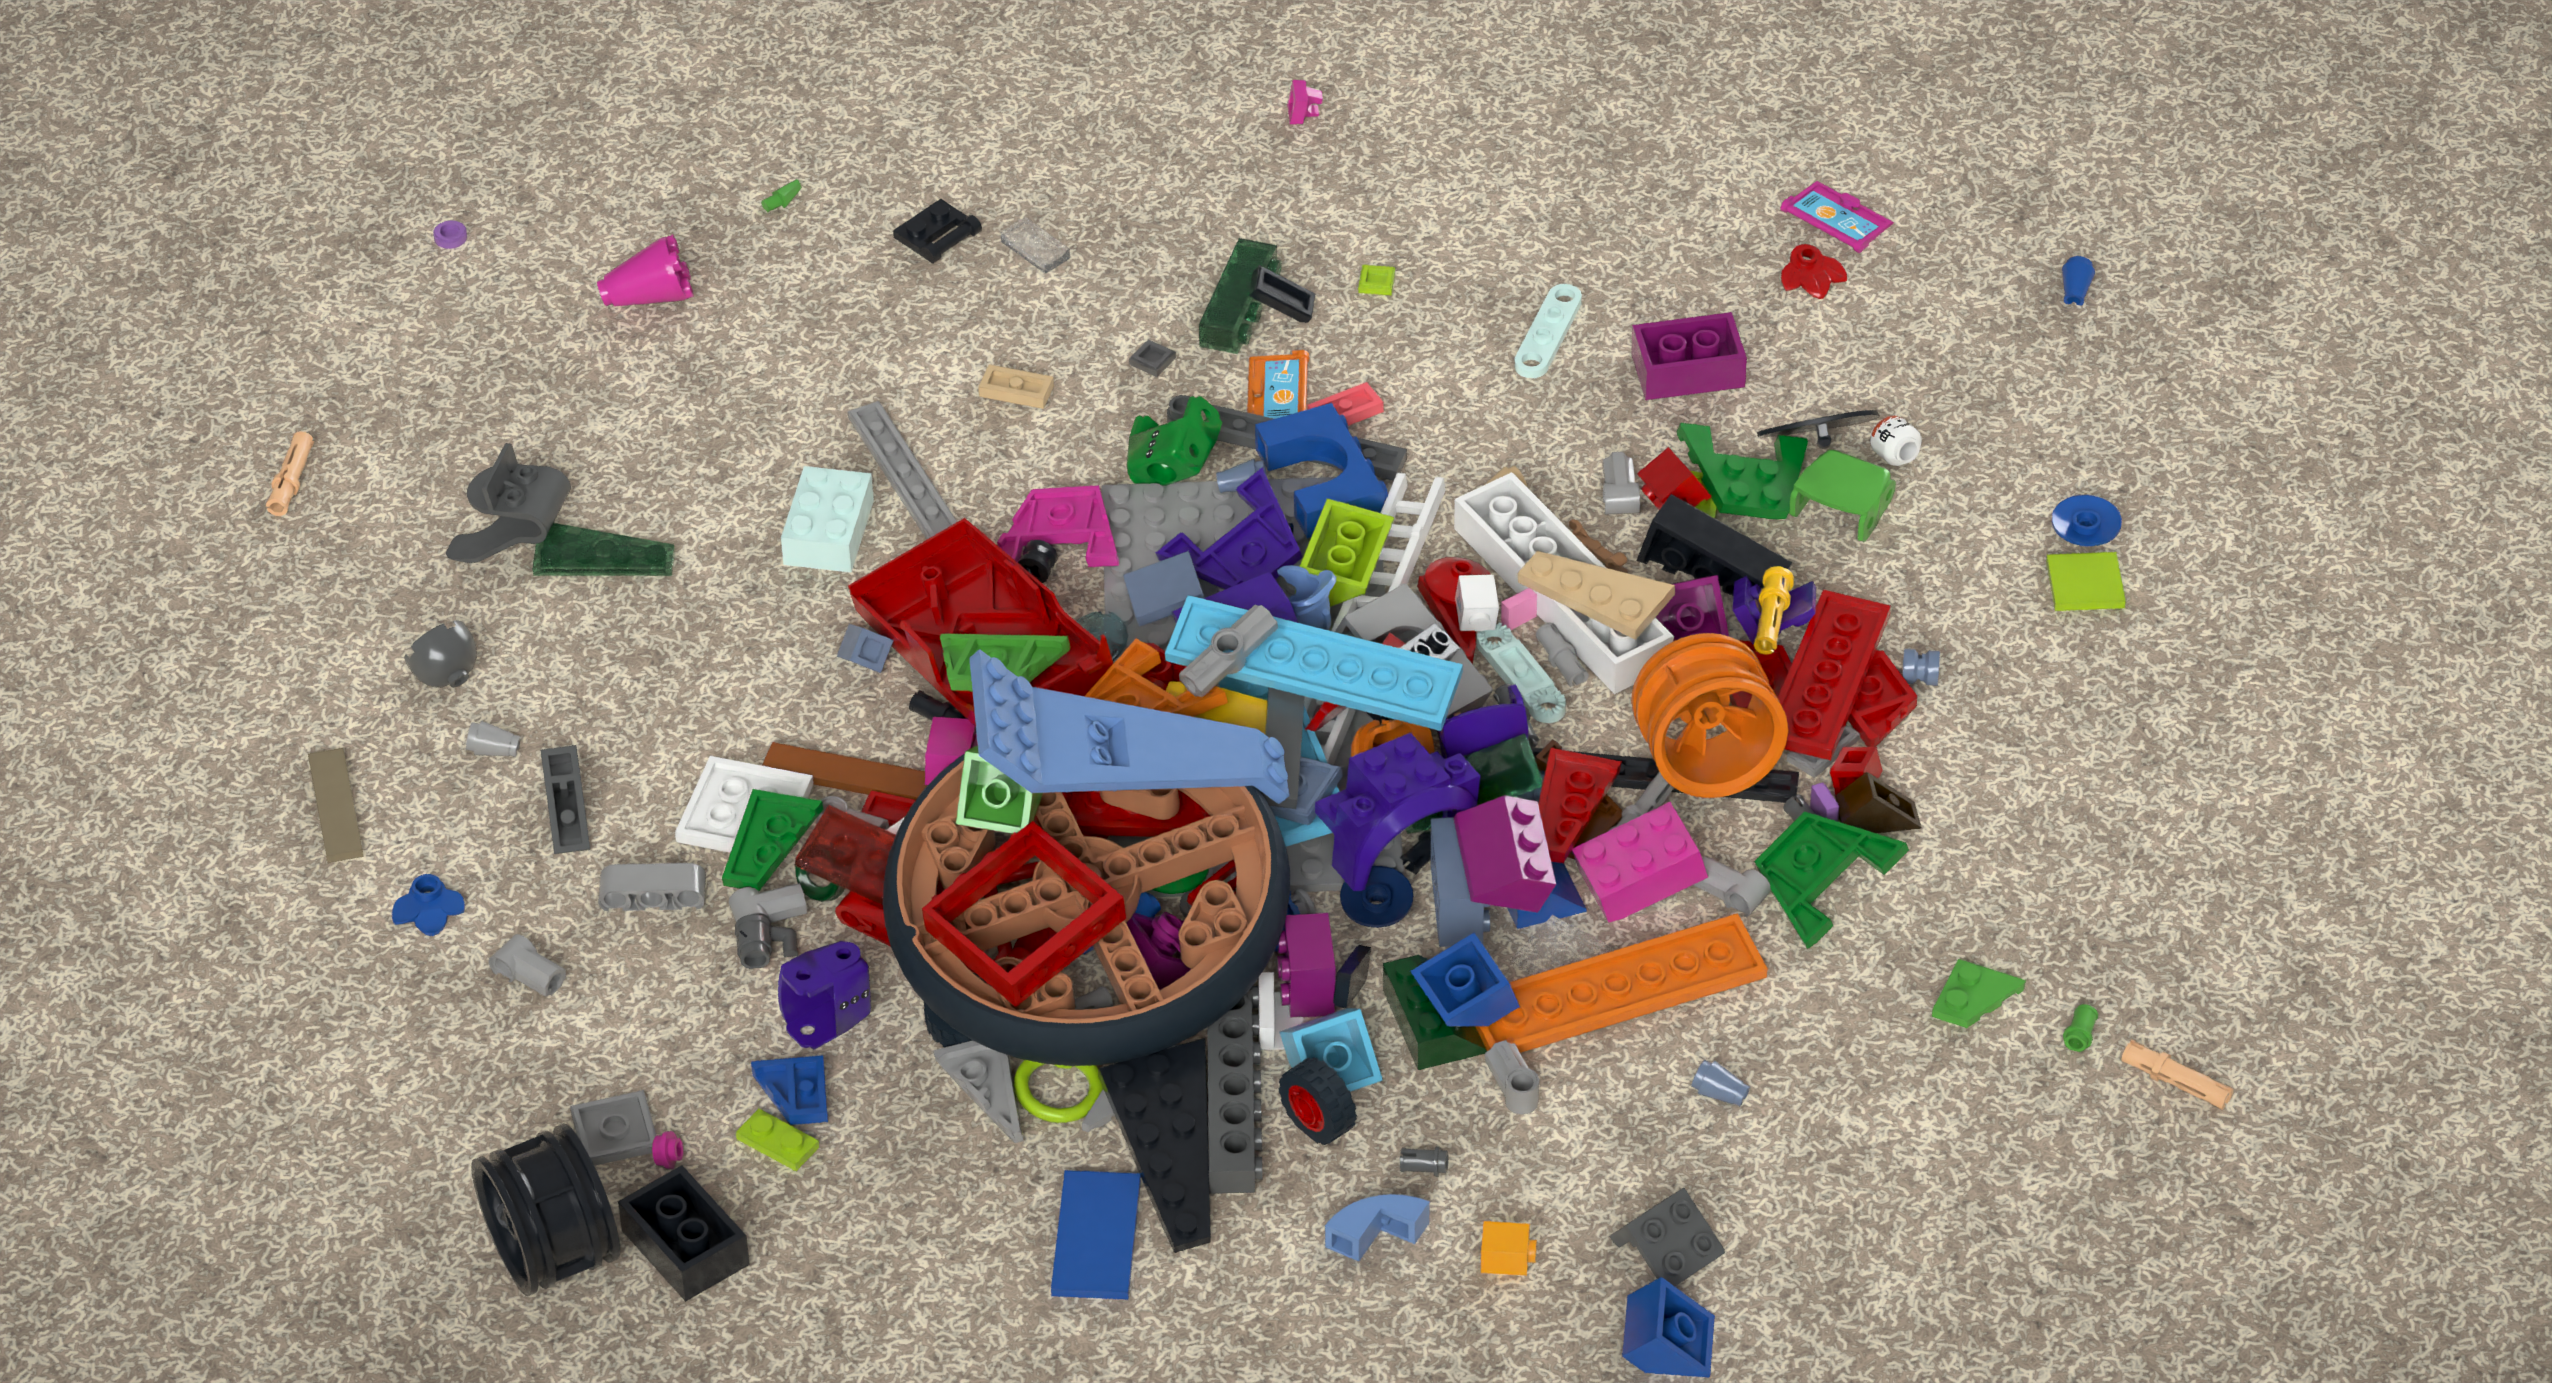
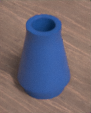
(2077, 277)

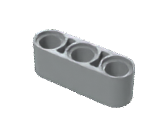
(652, 886)

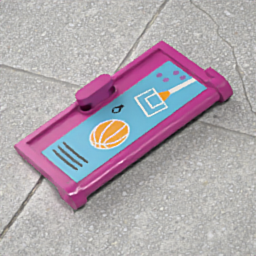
(1835, 215)

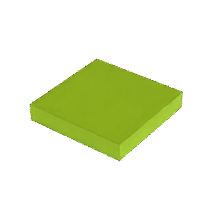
(2085, 581)

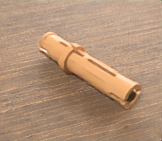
(286, 482)
(2168, 1070)

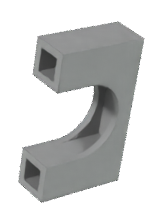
(1406, 617)

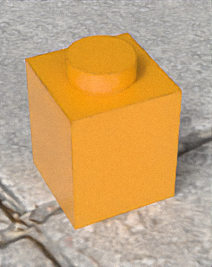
(1507, 1248)

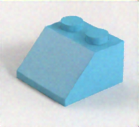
(1338, 1041)

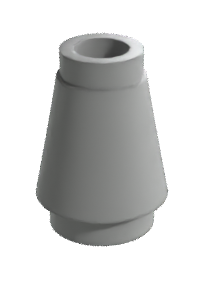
(491, 740)

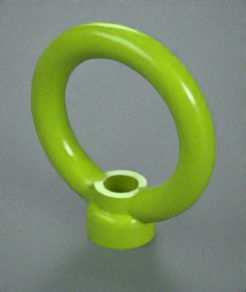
(1052, 1114)

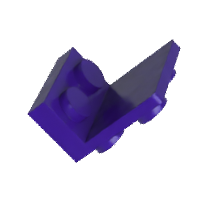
(1748, 609)

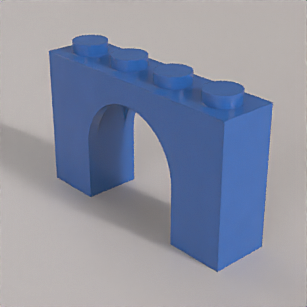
(1324, 437)

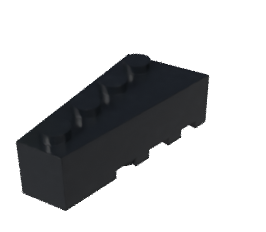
(1684, 532)

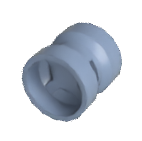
(1921, 667)

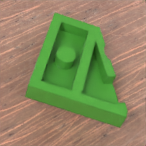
(1973, 992)

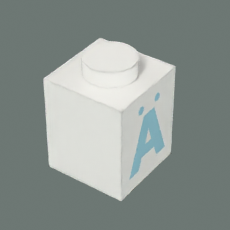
(1476, 602)

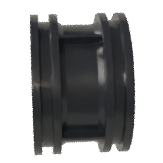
(546, 1209)

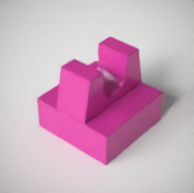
(1300, 102)

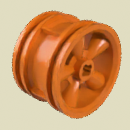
(1694, 683)

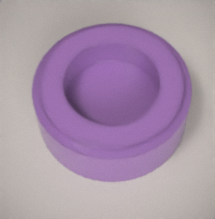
(450, 234)

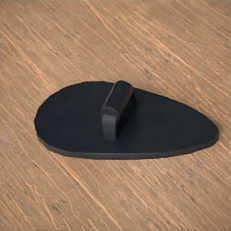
(1821, 425)

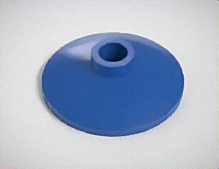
(2086, 520)

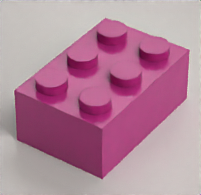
(1640, 863)

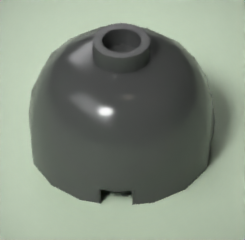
(443, 656)

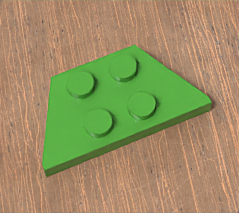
(1020, 654)

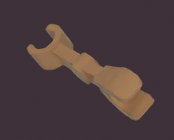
(1611, 560)

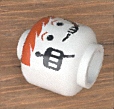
(1896, 440)

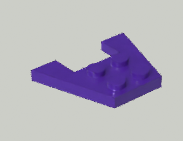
(1250, 548)

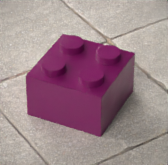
(1307, 965)

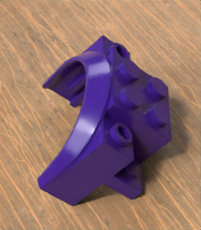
(1388, 793)

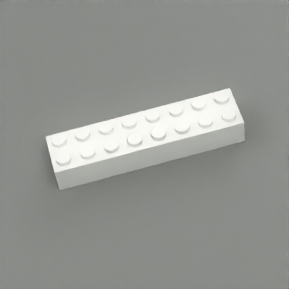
(1506, 529)

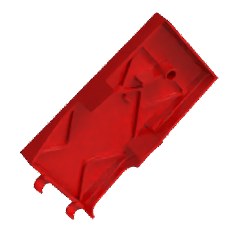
(971, 587)

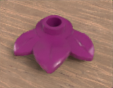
(1167, 929)

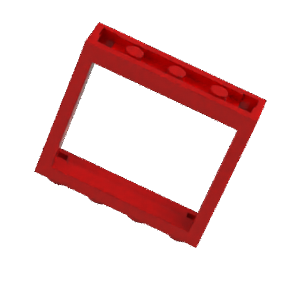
(1058, 951)

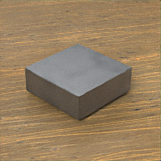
(1152, 358)

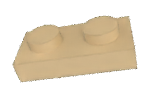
(1016, 386)

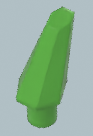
(782, 196)

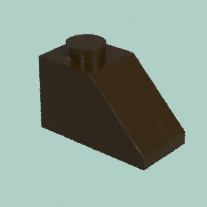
(1876, 807)

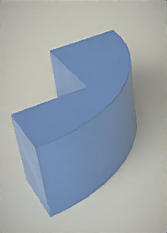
(1359, 1223)

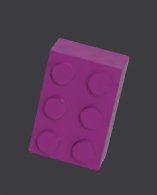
(1688, 356)

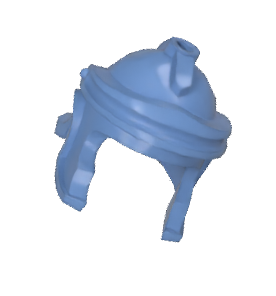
(1311, 597)

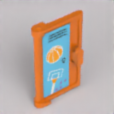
(1280, 382)

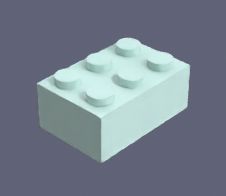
(827, 519)

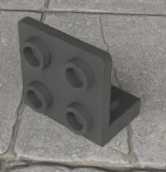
(1672, 1238)

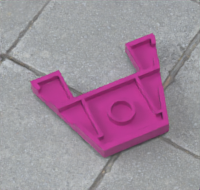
(1060, 518)

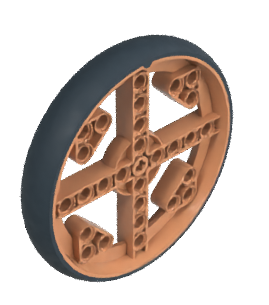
(1049, 1027)

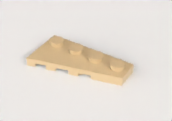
(1606, 595)

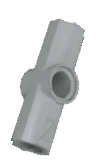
(1215, 664)

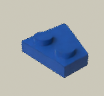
(795, 1087)

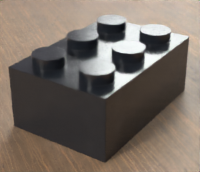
(683, 1233)

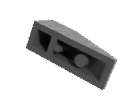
(565, 799)

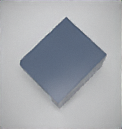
(864, 648)

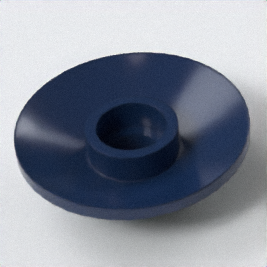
(1383, 886)

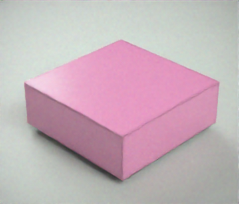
(1519, 609)

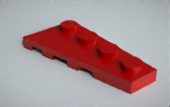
(1570, 796)

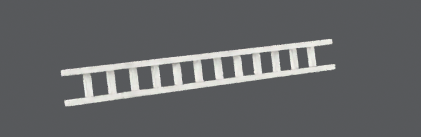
(1407, 559)

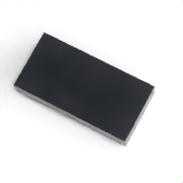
(1282, 294)
(1352, 976)

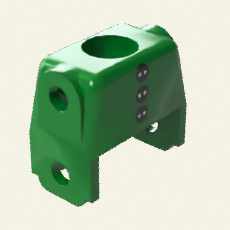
(1174, 449)

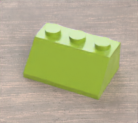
(1349, 545)

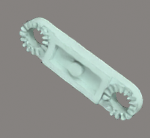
(1548, 331)
(1519, 667)

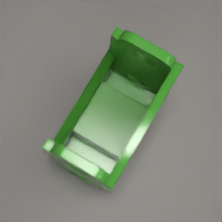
(1847, 486)

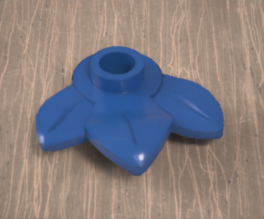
(430, 909)

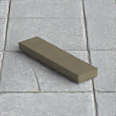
(335, 805)

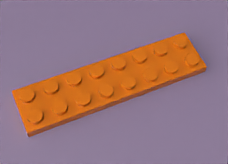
(1628, 984)

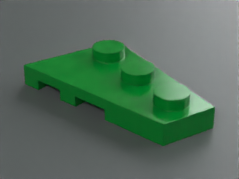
(767, 835)

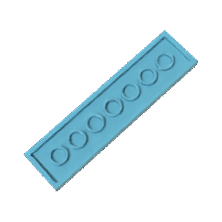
(1327, 666)

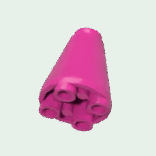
(648, 277)

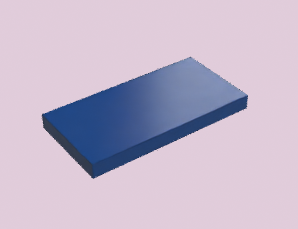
(1096, 1235)

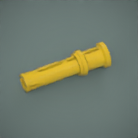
(1774, 600)

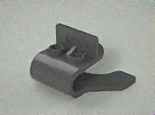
(523, 498)

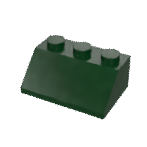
(1423, 1029)

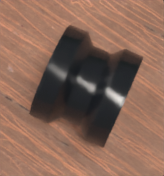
(1038, 559)

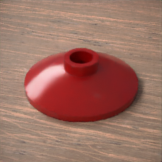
(1443, 575)

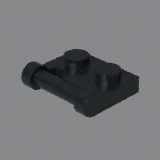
(931, 224)

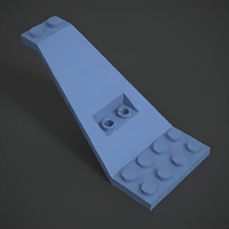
(1093, 744)

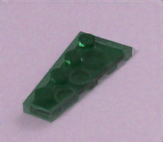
(598, 553)

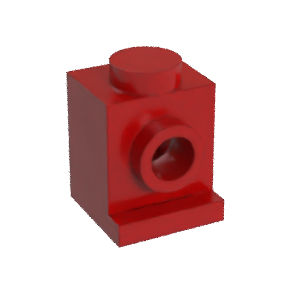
(1852, 764)

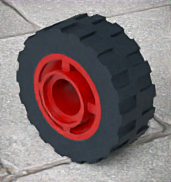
(1317, 1100)

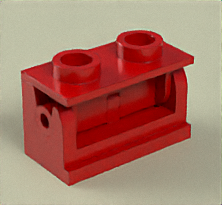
(1670, 476)

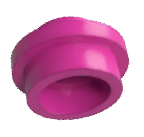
(667, 1149)

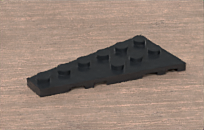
(1164, 1123)

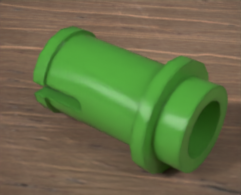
(2078, 1034)

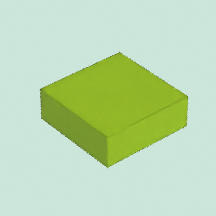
(1376, 280)

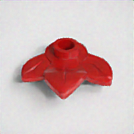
(1812, 274)

